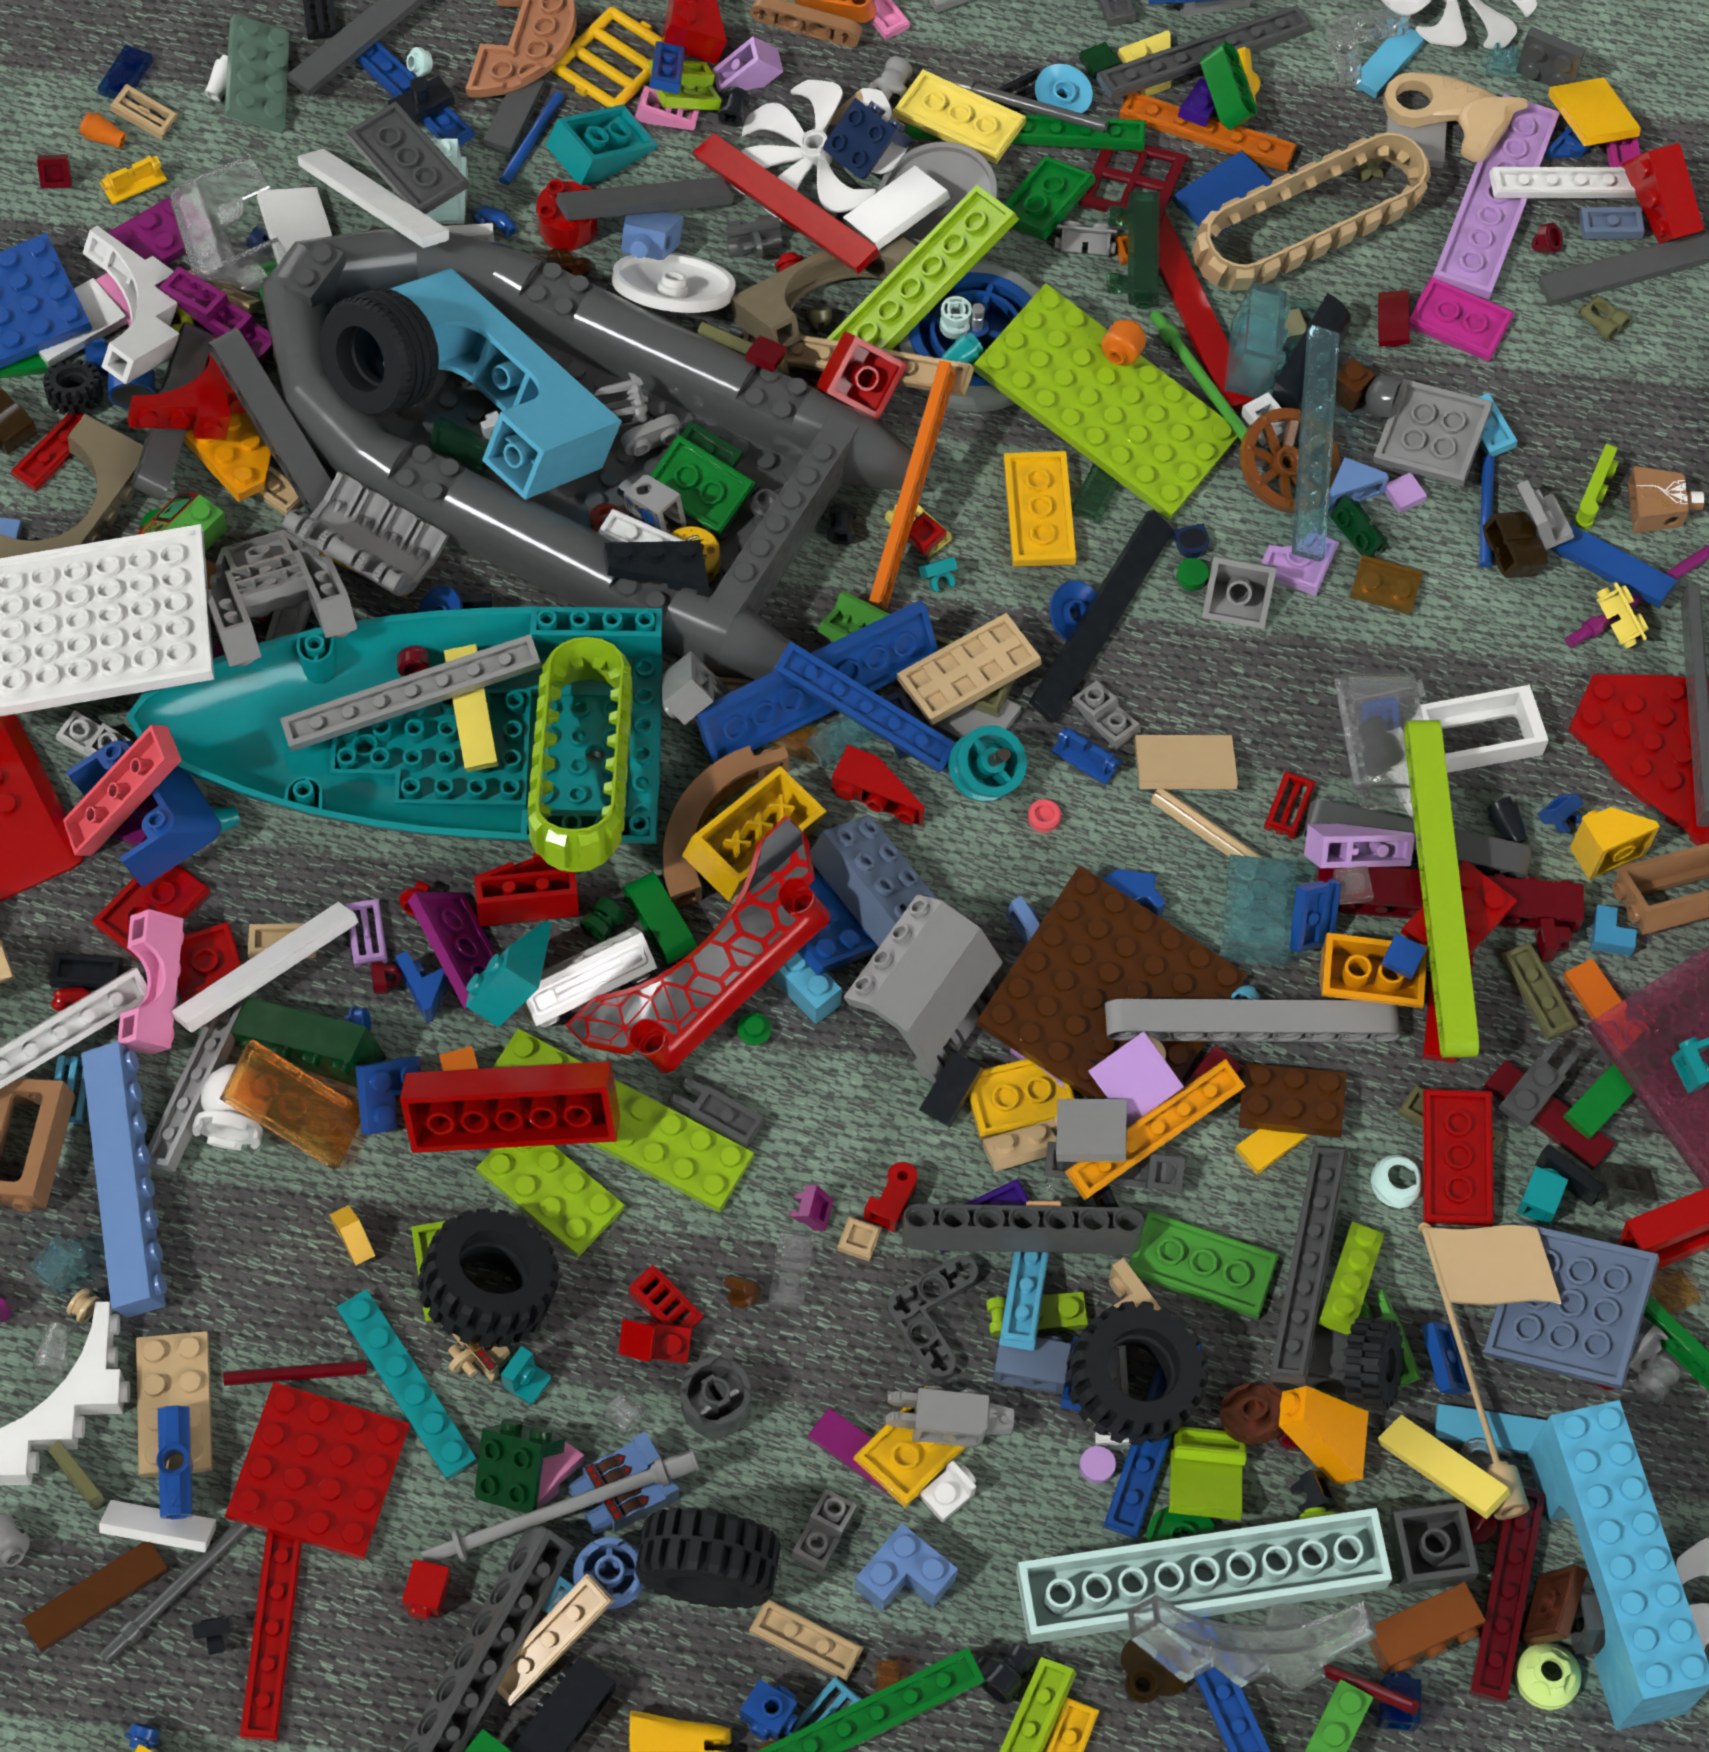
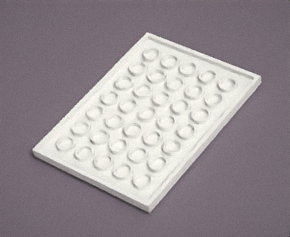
(104, 620)

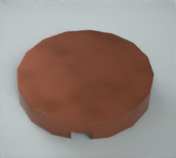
(1252, 1413)

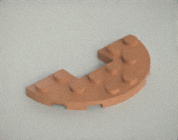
(536, 45)

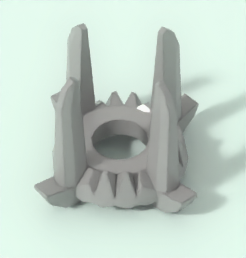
(635, 401)

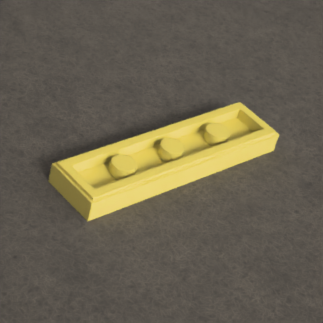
(473, 722)
(1444, 1466)

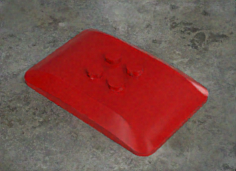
(31, 817)

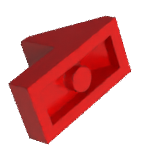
(655, 1341)

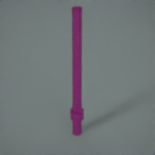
(1595, 625)

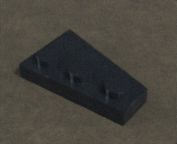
(663, 561)

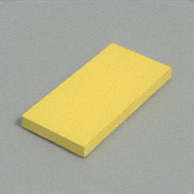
(959, 116)

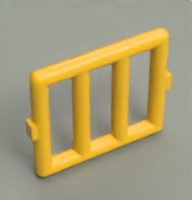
(596, 31)

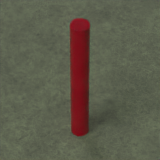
(1377, 1691)

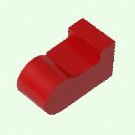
(895, 1198)

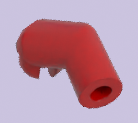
(65, 996)

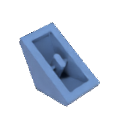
(1356, 482)

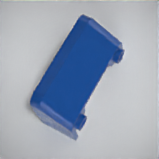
(173, 829)

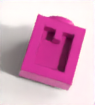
(1621, 151)

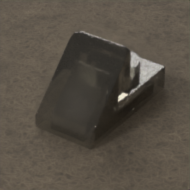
(1626, 1184)

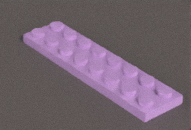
(1486, 223)

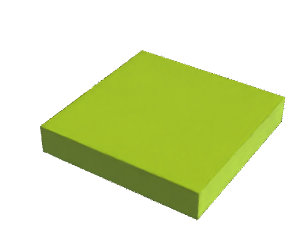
(1205, 1489)

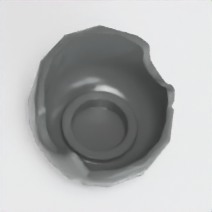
(1381, 395)

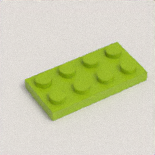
(552, 1193)

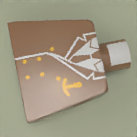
(1660, 499)

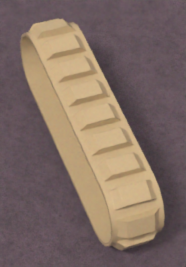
(1384, 146)

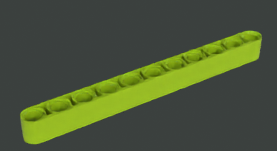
(1441, 890)

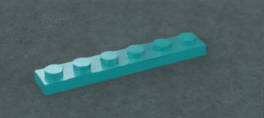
(406, 1385)

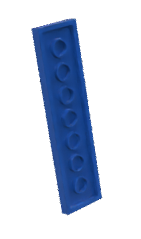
(777, 707)

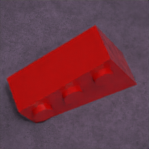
(525, 893)

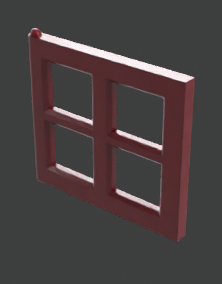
(1134, 179)

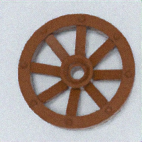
(1287, 454)

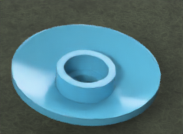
(1066, 81)

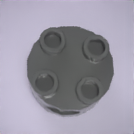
(715, 1397)

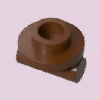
(742, 1291)

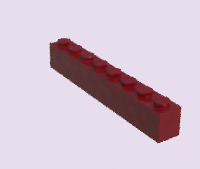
(1400, 896)

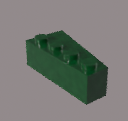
(308, 1039)

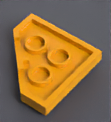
(239, 460)

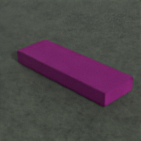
(842, 1442)

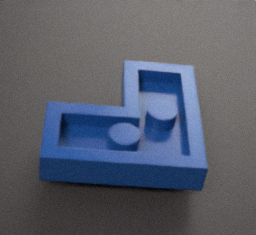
(377, 1090)

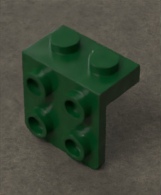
(512, 1464)

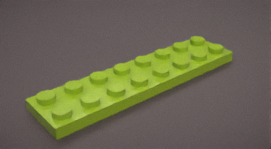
(929, 271)
(654, 1135)

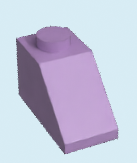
(748, 66)

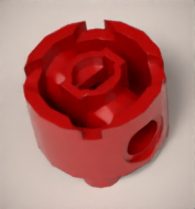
(553, 225)

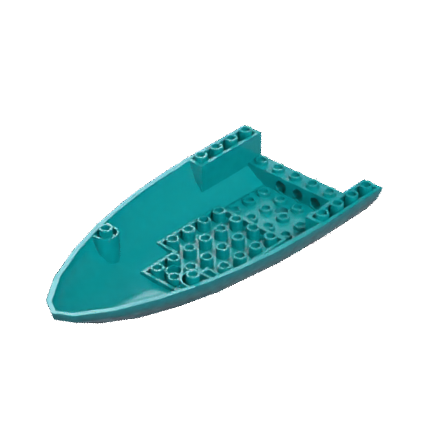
(416, 769)

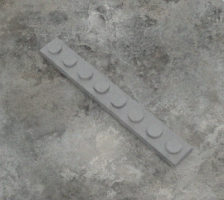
(410, 692)

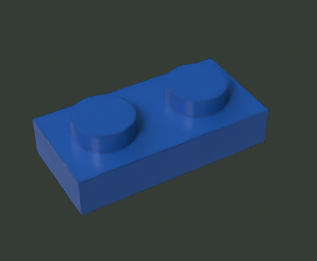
(1445, 1359)

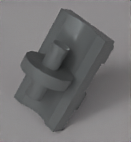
(753, 236)

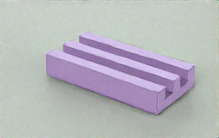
(370, 956)

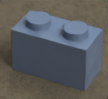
(1037, 1369)

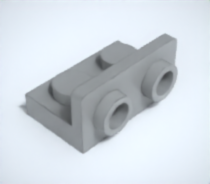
(1546, 516)

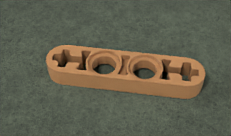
(836, 30)

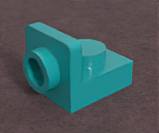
(1690, 1066)
(524, 1377)

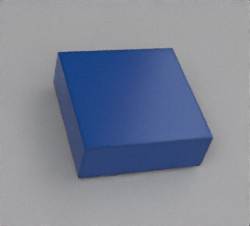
(1403, 956)

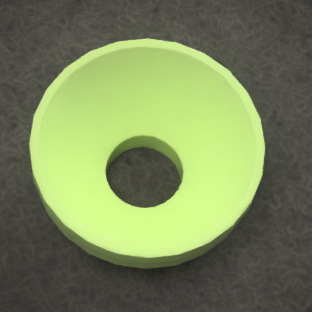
(1539, 1690)

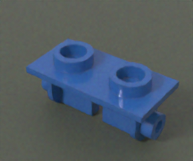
(1086, 755)

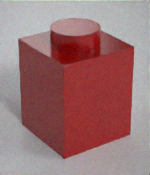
(426, 1590)

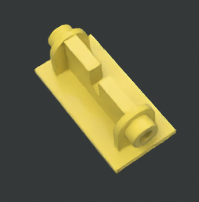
(1618, 603)

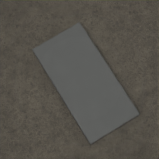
(407, 159)

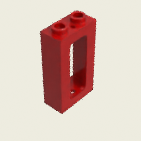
(1672, 1229)

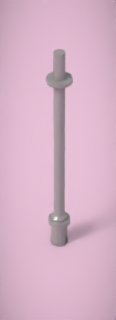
(660, 1472)

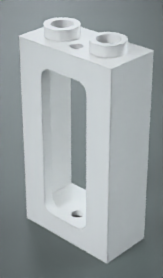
(1488, 706)

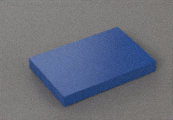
(1221, 184)

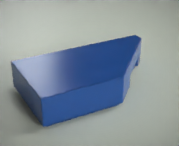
(1567, 146)

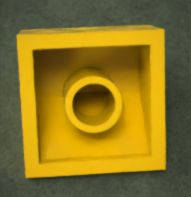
(1611, 840)

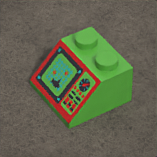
(189, 510)

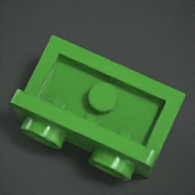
(849, 616)

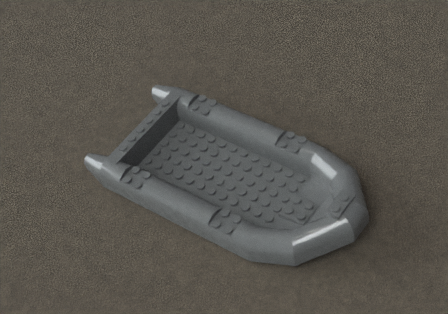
(788, 431)

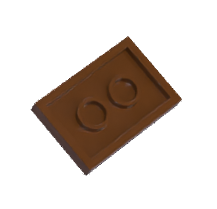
(1292, 1100)

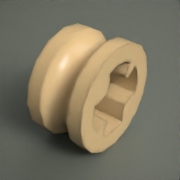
(82, 1305)

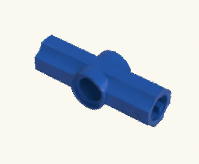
(175, 1485)

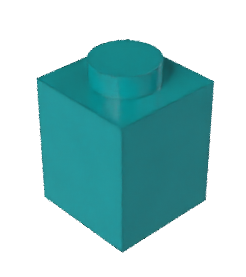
(1542, 1195)

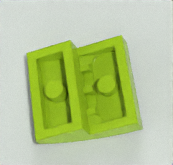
(695, 89)

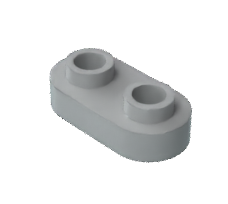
(651, 434)

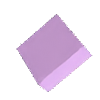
(1405, 492)

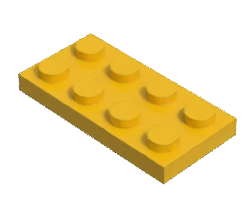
(1039, 509)

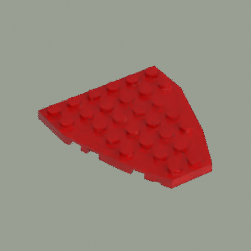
(1645, 741)

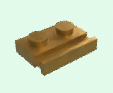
(1386, 584)

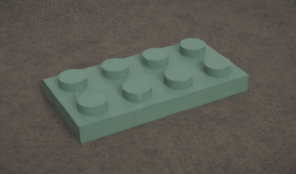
(257, 73)

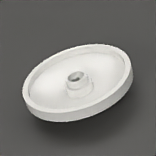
(674, 284)

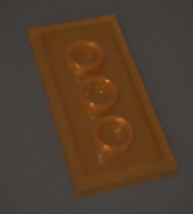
(292, 1104)

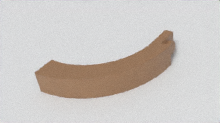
(696, 806)

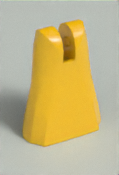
(667, 1734)

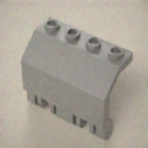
(370, 535)
(930, 980)

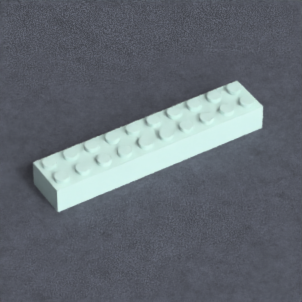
(1205, 1574)

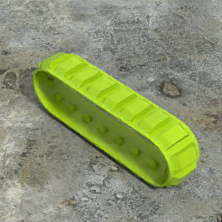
(591, 846)

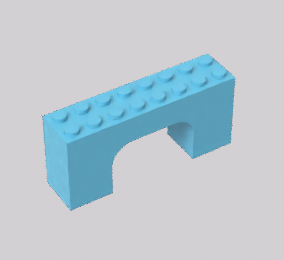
(548, 420)
(1652, 1648)

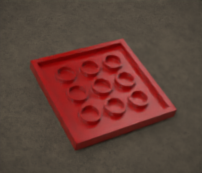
(317, 1471)

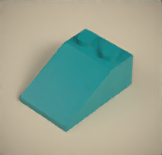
(599, 143)
(509, 977)

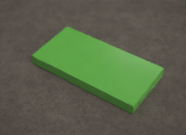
(1203, 1264)

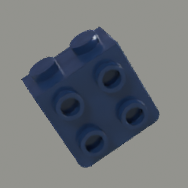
(863, 137)

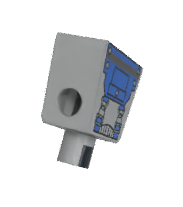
(653, 503)

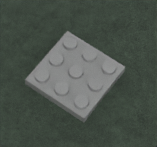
(1433, 432)

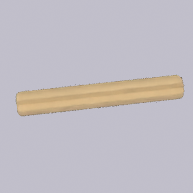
(1200, 824)

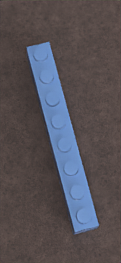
(123, 1180)

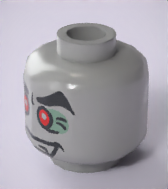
(13, 1540)

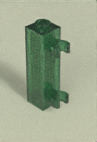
(1143, 249)

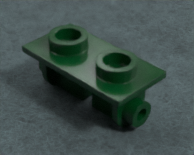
(1356, 527)

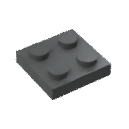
(1549, 59)

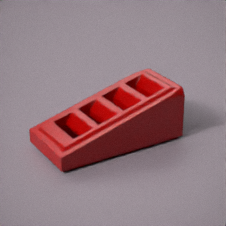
(651, 1275)

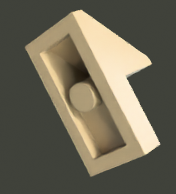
(1127, 1284)

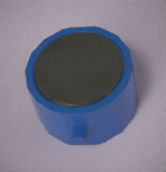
(121, 394)

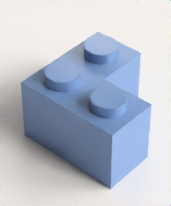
(908, 1562)

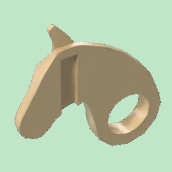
(1477, 110)

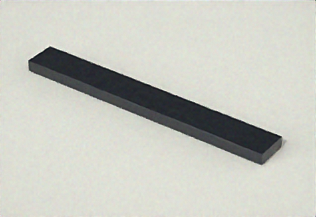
(1101, 616)

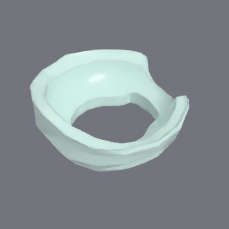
(1386, 1191)

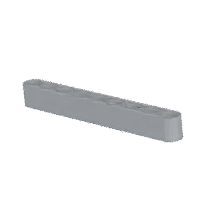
(1252, 1020)

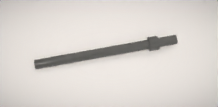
(1030, 104)
(131, 1631)

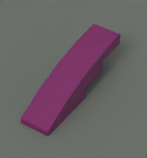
(214, 311)

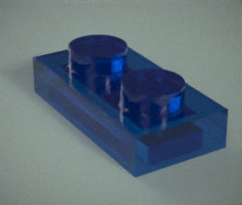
(127, 69)

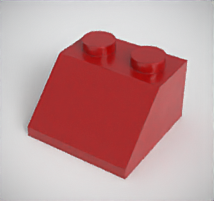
(861, 375)

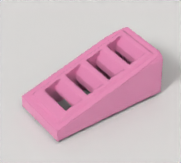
(656, 116)

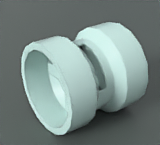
(955, 317)

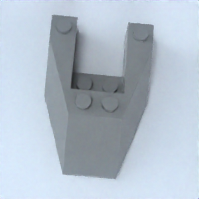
(269, 576)

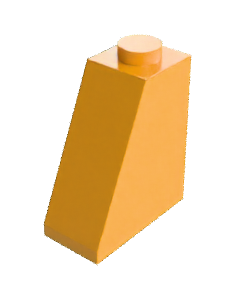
(1326, 1431)

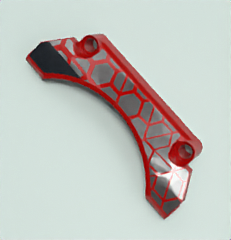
(695, 996)

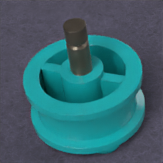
(987, 763)

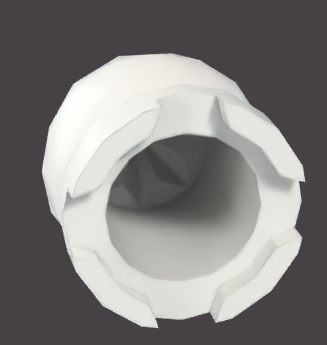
(221, 1122)

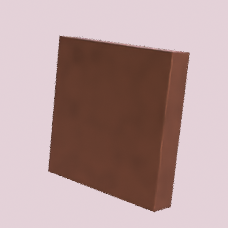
(1553, 1606)

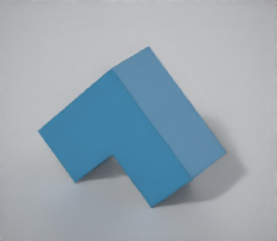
(1608, 936)

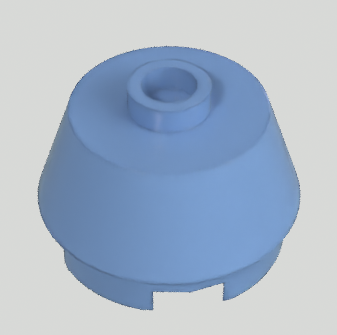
(613, 1566)

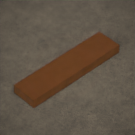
(95, 1595)

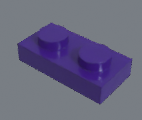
(1198, 105)

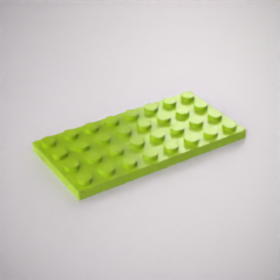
(1119, 417)

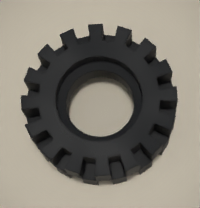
(85, 395)

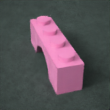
(157, 943)

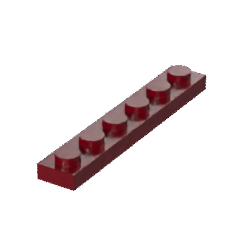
(1506, 1602)

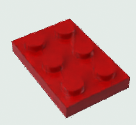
(1483, 905)

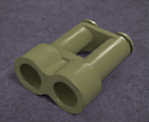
(1607, 327)

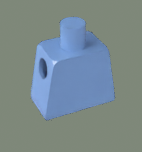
(651, 234)

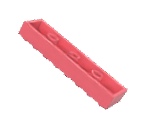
(121, 790)

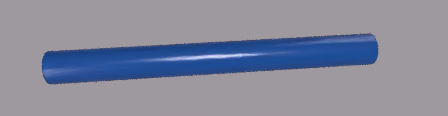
(531, 138)
(1487, 501)

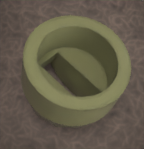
(819, 315)

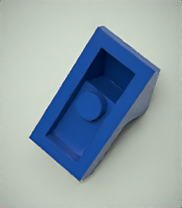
(425, 989)

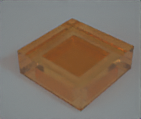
(1675, 1292)

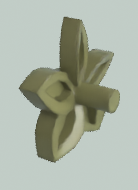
(1369, 169)

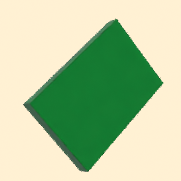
(1048, 196)
(708, 487)

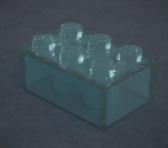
(1257, 341)
(1257, 911)

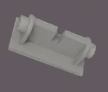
(1097, 238)

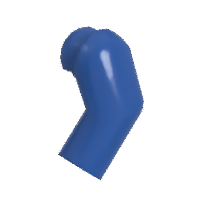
(496, 216)

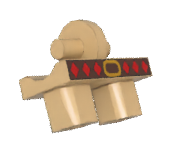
(487, 1360)

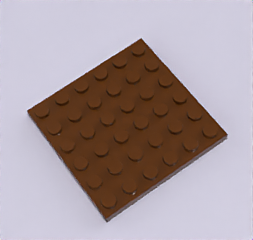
(1090, 952)

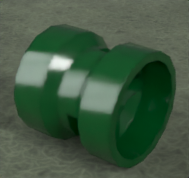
(603, 919)

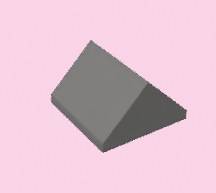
(1239, 592)

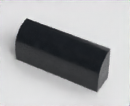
(1289, 385)

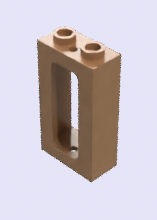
(1658, 875)
(55, 1109)

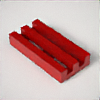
(1281, 827)

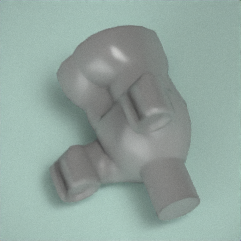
(893, 79)

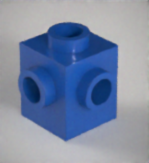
(766, 1699)

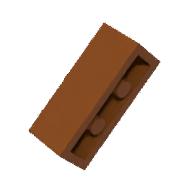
(1426, 1629)

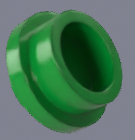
(754, 1029)

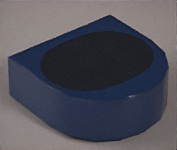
(1191, 540)

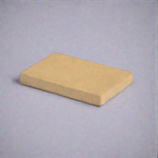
(1185, 762)

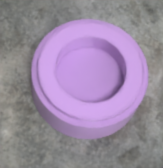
(1097, 1465)

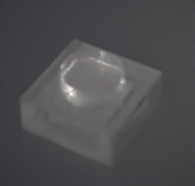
(1354, 885)

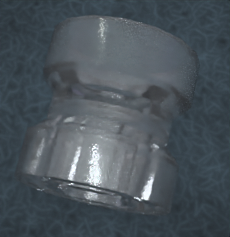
(1657, 1377)

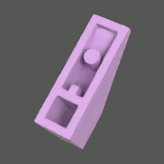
(1357, 846)

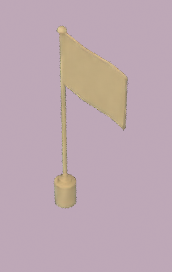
(1490, 1269)

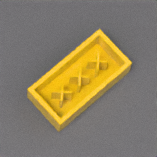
(727, 843)

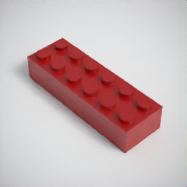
(510, 1107)

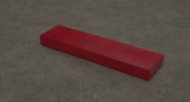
(1551, 1120)

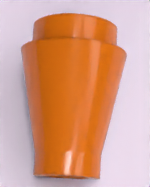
(100, 130)

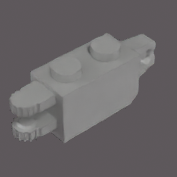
(949, 1416)

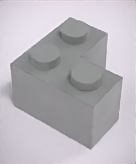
(689, 689)

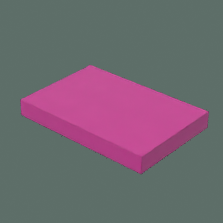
(1460, 319)

